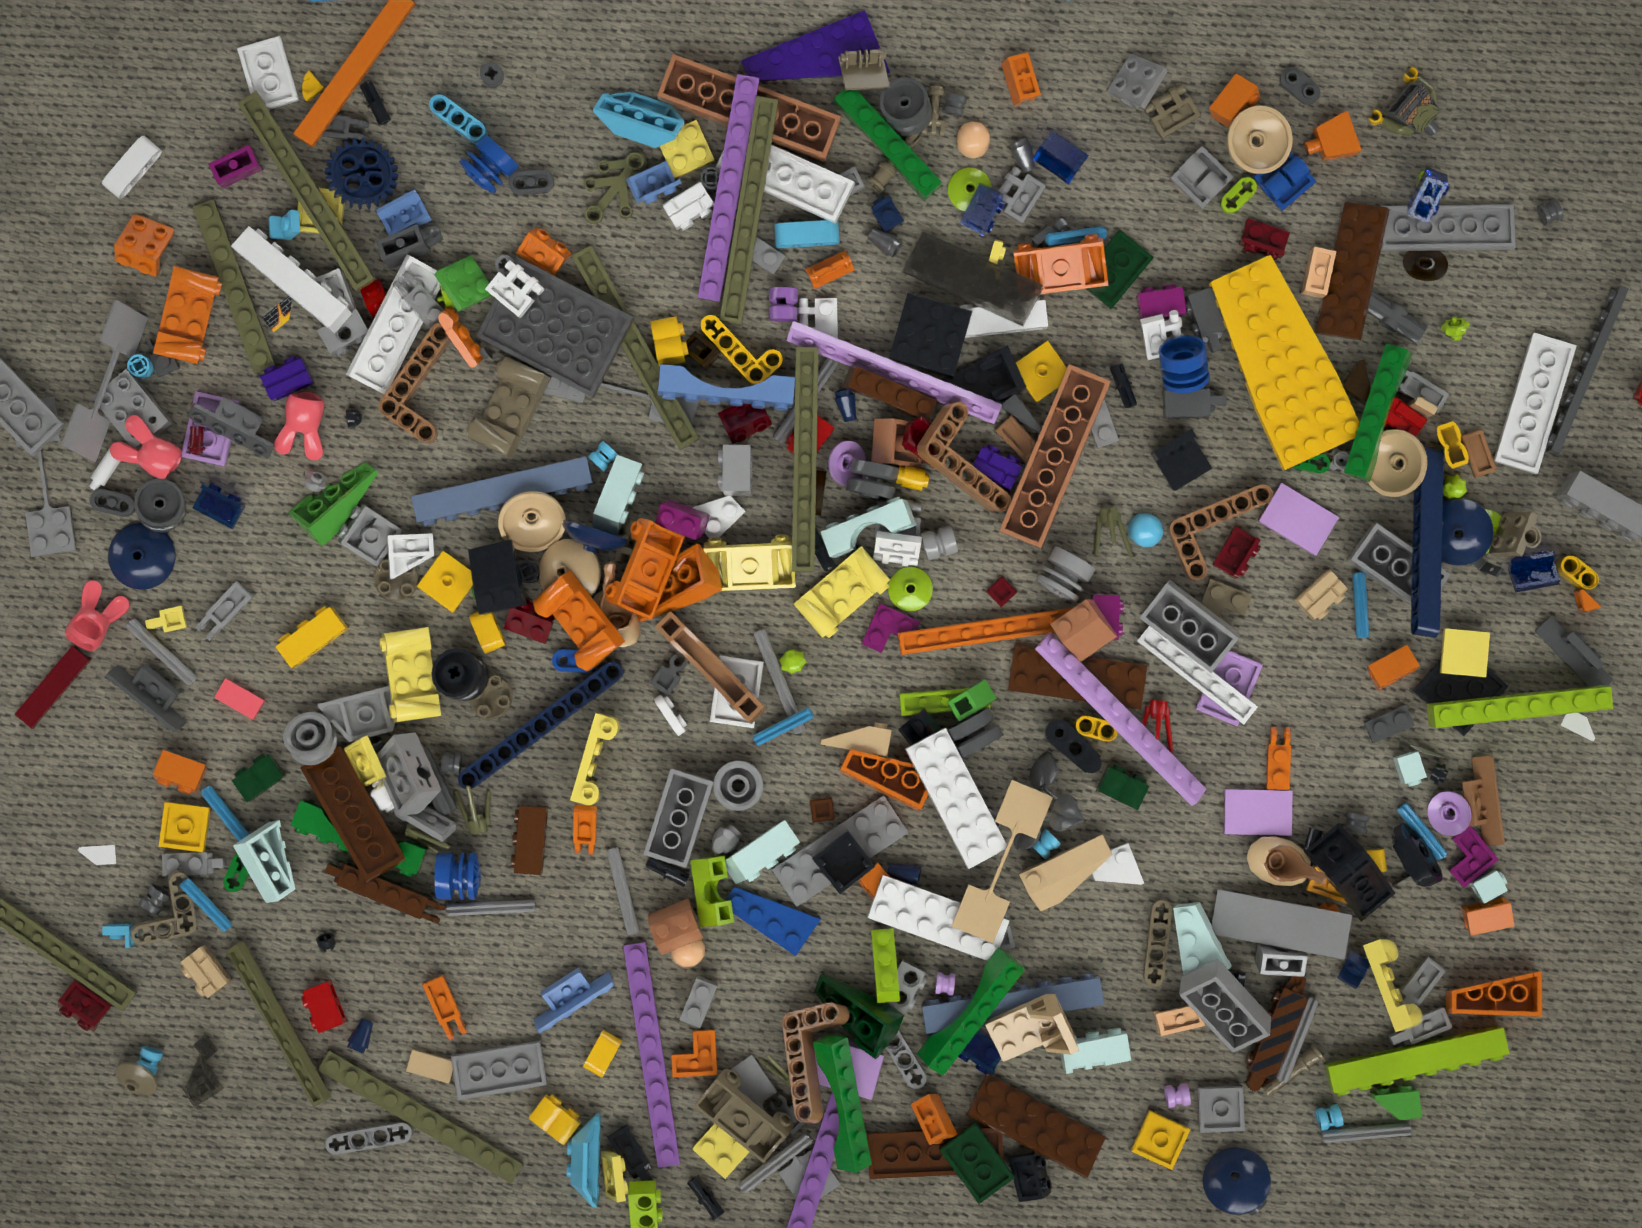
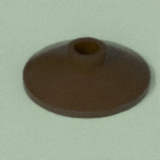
(1425, 265)

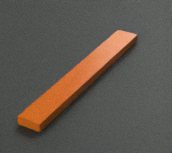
(353, 71)
(978, 632)

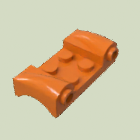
(1064, 266)
(186, 315)
(646, 570)
(580, 619)

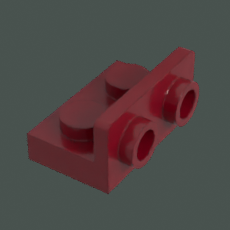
(1264, 238)
(743, 421)
(83, 1006)

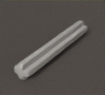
(161, 651)
(622, 891)
(491, 907)
(1297, 1041)
(1366, 1132)
(775, 1162)

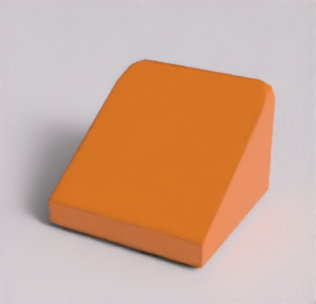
(1585, 601)

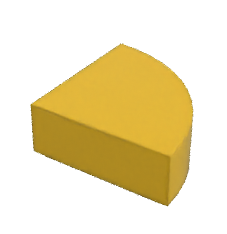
(310, 87)

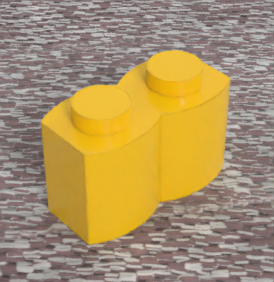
(668, 341)
(1450, 438)
(555, 1119)

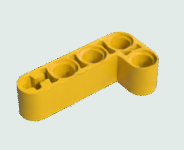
(737, 348)

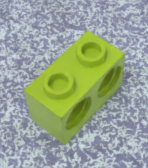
(641, 1206)

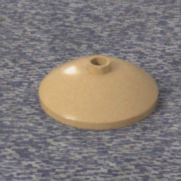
(1272, 136)
(1388, 476)
(536, 531)
(569, 555)

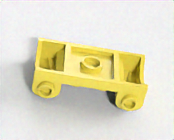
(753, 564)
(842, 592)
(410, 674)
(586, 790)
(1379, 954)

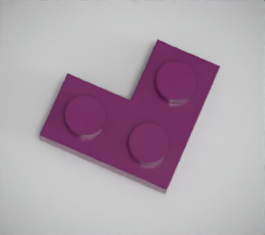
(883, 624)
(1476, 860)

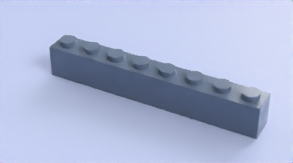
(496, 491)
(1071, 995)

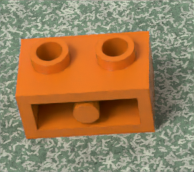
(1234, 98)
(179, 772)

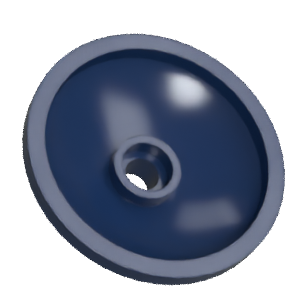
(1476, 528)
(593, 538)
(156, 559)
(1237, 1195)

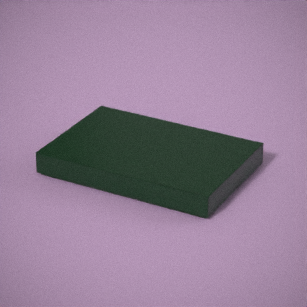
(1124, 264)
(976, 1163)

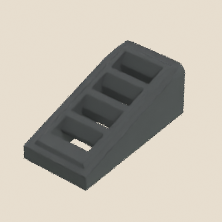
(1018, 410)

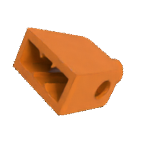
(1334, 139)

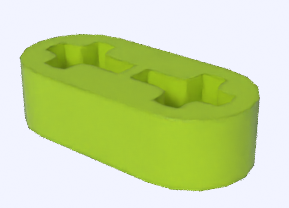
(1242, 199)

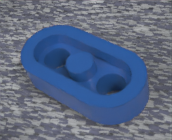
(571, 665)

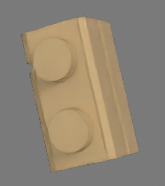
(1321, 594)
(205, 971)

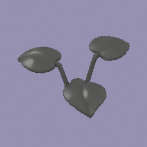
(1064, 812)

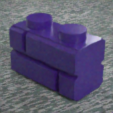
(287, 378)
(996, 467)

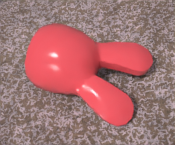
(302, 415)
(156, 454)
(89, 626)

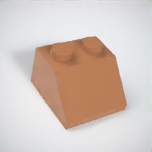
(887, 444)
(1084, 629)
(674, 926)

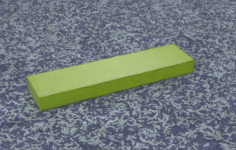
(930, 700)

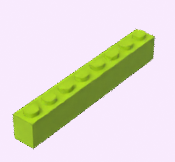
(1519, 706)
(1417, 1059)

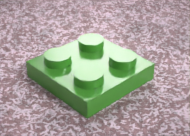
(464, 283)

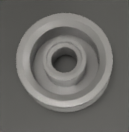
(313, 750)
(727, 795)

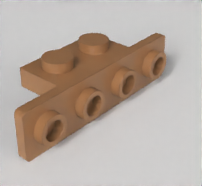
(1484, 800)

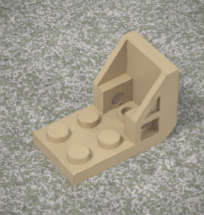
(1031, 1026)

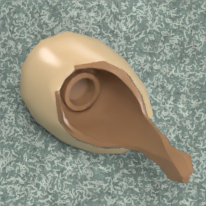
(628, 624)
(1281, 862)

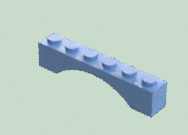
(678, 382)

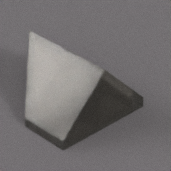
(202, 1082)

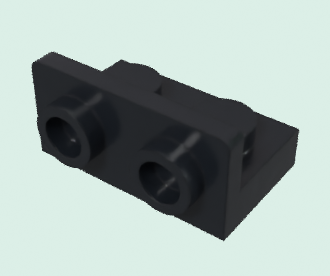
(919, 727)
(1030, 1176)

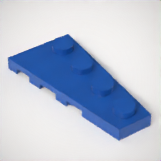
(776, 921)

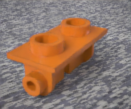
(830, 269)

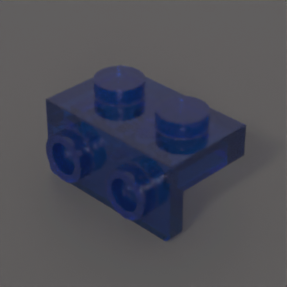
(982, 209)
(1533, 571)

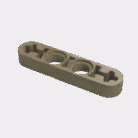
(1153, 942)

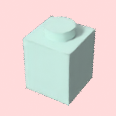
(1410, 768)
(1489, 886)

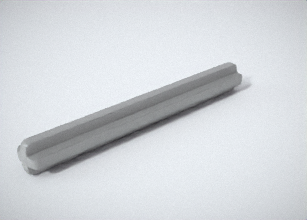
(788, 424)
(777, 676)

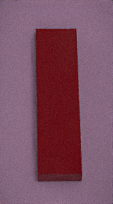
(52, 687)

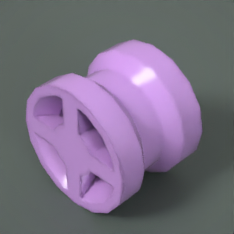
(945, 983)

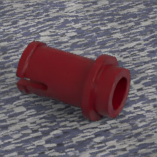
(196, 442)

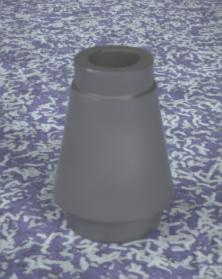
(1023, 154)
(885, 242)

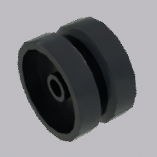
(460, 674)

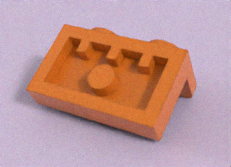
(543, 251)

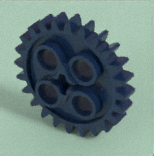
(356, 155)

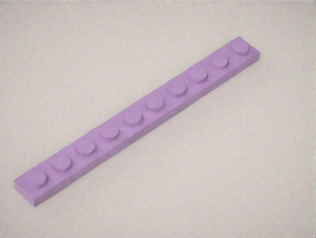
(904, 375)
(1120, 718)

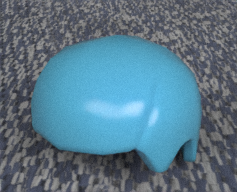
(1145, 530)

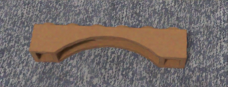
(711, 667)

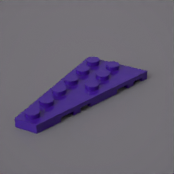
(815, 52)

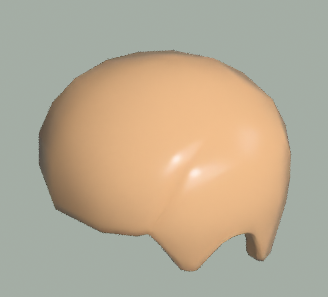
(973, 139)
(689, 955)

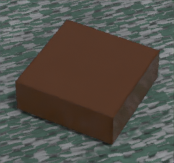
(822, 810)

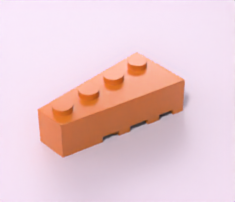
(886, 775)
(1500, 997)

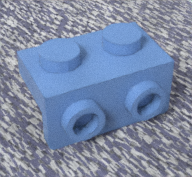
(651, 182)
(403, 213)

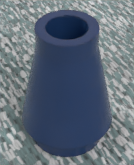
(846, 403)
(905, 872)
(360, 1037)

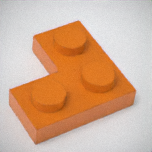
(702, 1061)

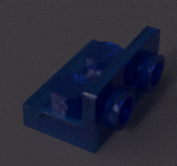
(219, 506)
(982, 1052)

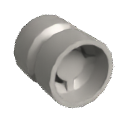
(939, 542)

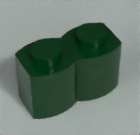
(258, 777)
(1123, 787)

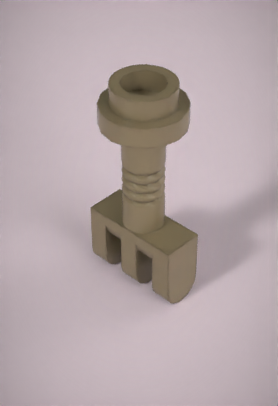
(935, 93)

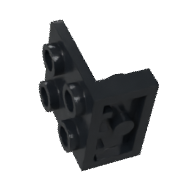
(1181, 460)

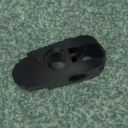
(1087, 759)
(1416, 857)

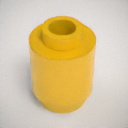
(912, 477)

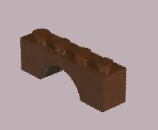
(889, 392)

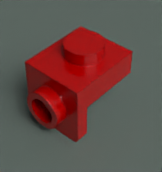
(373, 296)

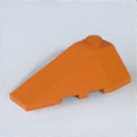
(690, 581)

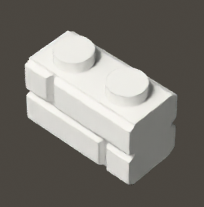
(689, 206)

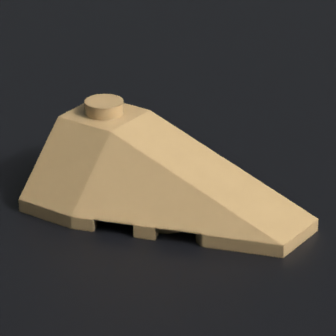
(1060, 875)

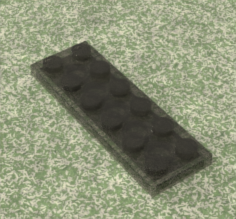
(973, 279)

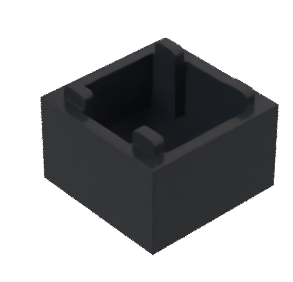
(843, 861)

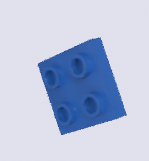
(1286, 182)

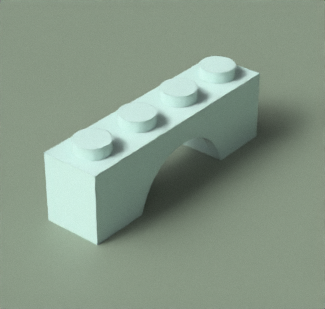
(842, 537)

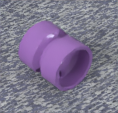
(783, 312)

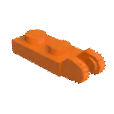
(460, 337)
(1278, 761)
(584, 827)
(444, 1005)

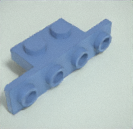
(569, 995)

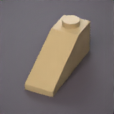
(867, 739)

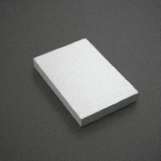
(268, 72)
(750, 675)

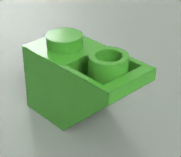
(971, 700)
(1402, 1103)

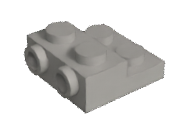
(367, 534)

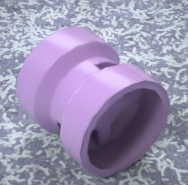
(1177, 1095)

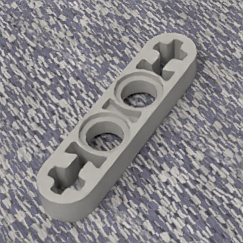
(902, 1047)
(369, 1136)

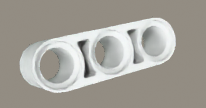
(131, 167)

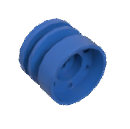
(488, 164)
(1184, 364)
(457, 876)

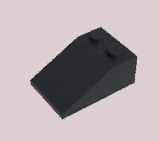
(496, 578)

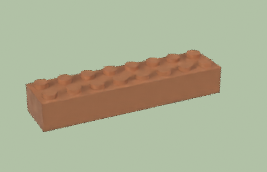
(710, 96)
(1055, 456)

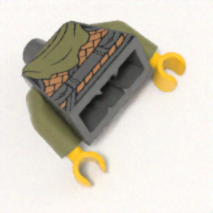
(1412, 110)

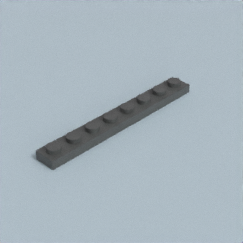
(1589, 360)

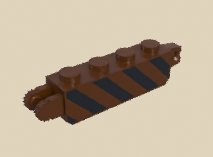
(385, 891)
(1285, 1017)

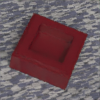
(1001, 591)

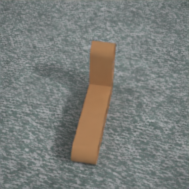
(413, 383)
(957, 463)
(1210, 520)
(806, 1055)

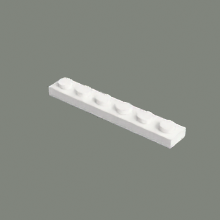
(1198, 676)

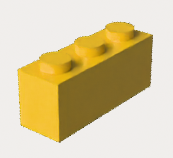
(311, 636)

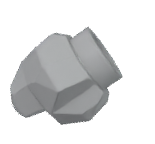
(725, 840)

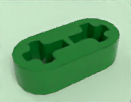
(1312, 468)
(231, 873)

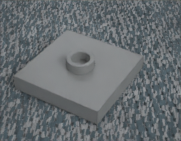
(1221, 1108)

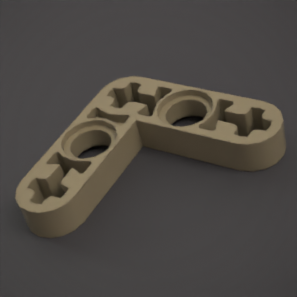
(173, 921)

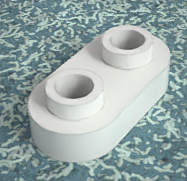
(676, 722)

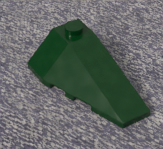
(868, 1021)

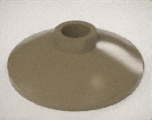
(136, 1078)

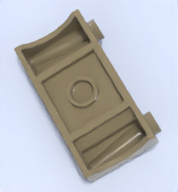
(509, 407)
(742, 1117)

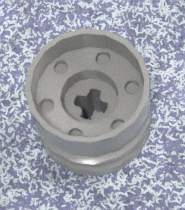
(1065, 574)

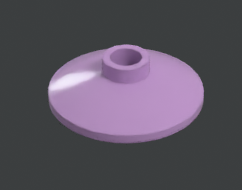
(844, 451)
(1440, 815)

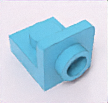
(284, 227)
(117, 931)

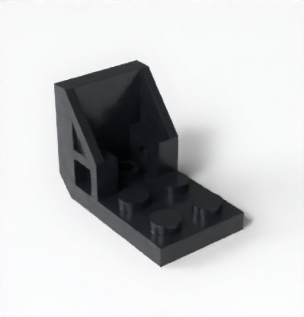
(991, 377)
(1350, 871)

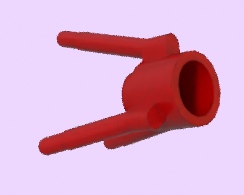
(1158, 711)

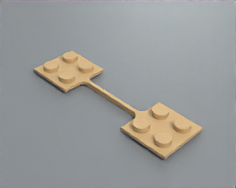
(982, 910)

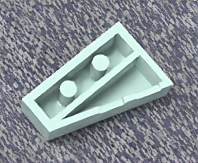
(617, 495)
(761, 853)
(266, 861)
(1196, 938)
(1098, 1050)

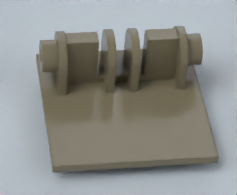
(864, 70)

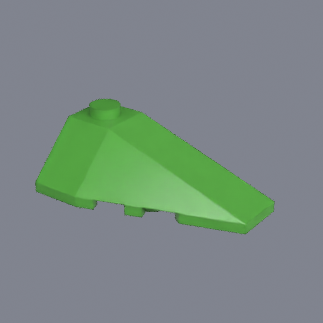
(328, 511)

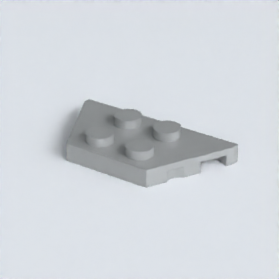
(361, 714)

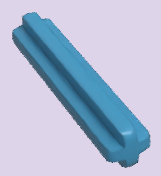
(1073, 236)
(1360, 605)
(783, 726)
(224, 813)
(1421, 829)
(205, 904)

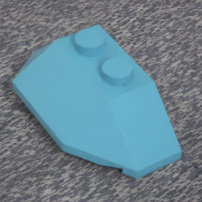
(639, 118)
(586, 1160)

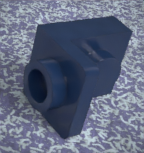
(886, 213)
(1354, 970)

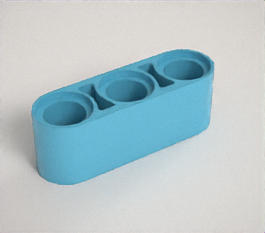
(452, 110)
(806, 234)

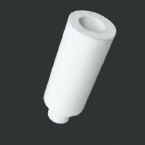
(103, 471)

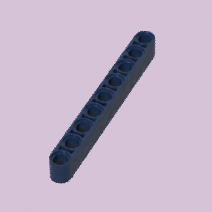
(1427, 548)
(530, 727)

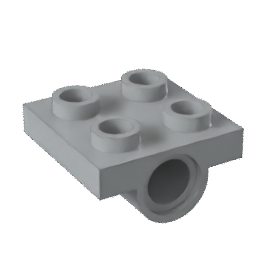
(1137, 81)
(1201, 177)

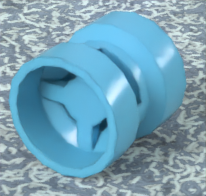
(141, 370)
(599, 459)
(1046, 843)
(150, 1058)
(1331, 1114)

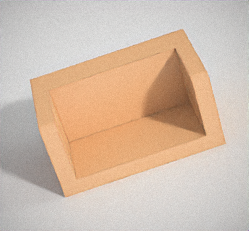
(1318, 272)
(1177, 1020)

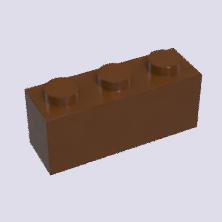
(529, 839)

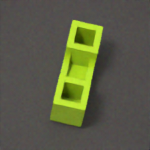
(710, 906)
(885, 965)

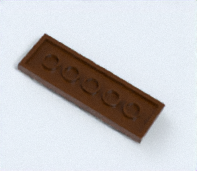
(1353, 271)
(1035, 675)
(354, 815)
(1036, 1126)
(910, 1155)

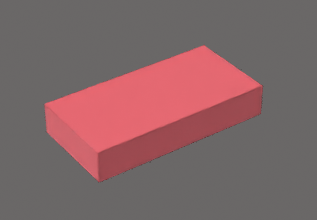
(239, 699)

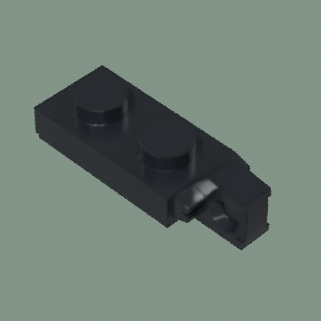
(629, 1149)

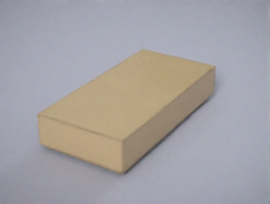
(1423, 406)
(430, 1066)

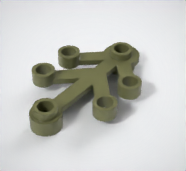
(617, 184)

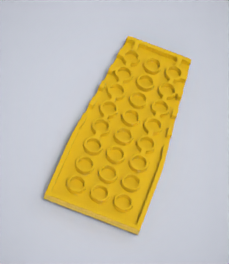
(1283, 364)

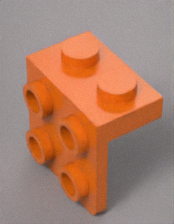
(142, 244)

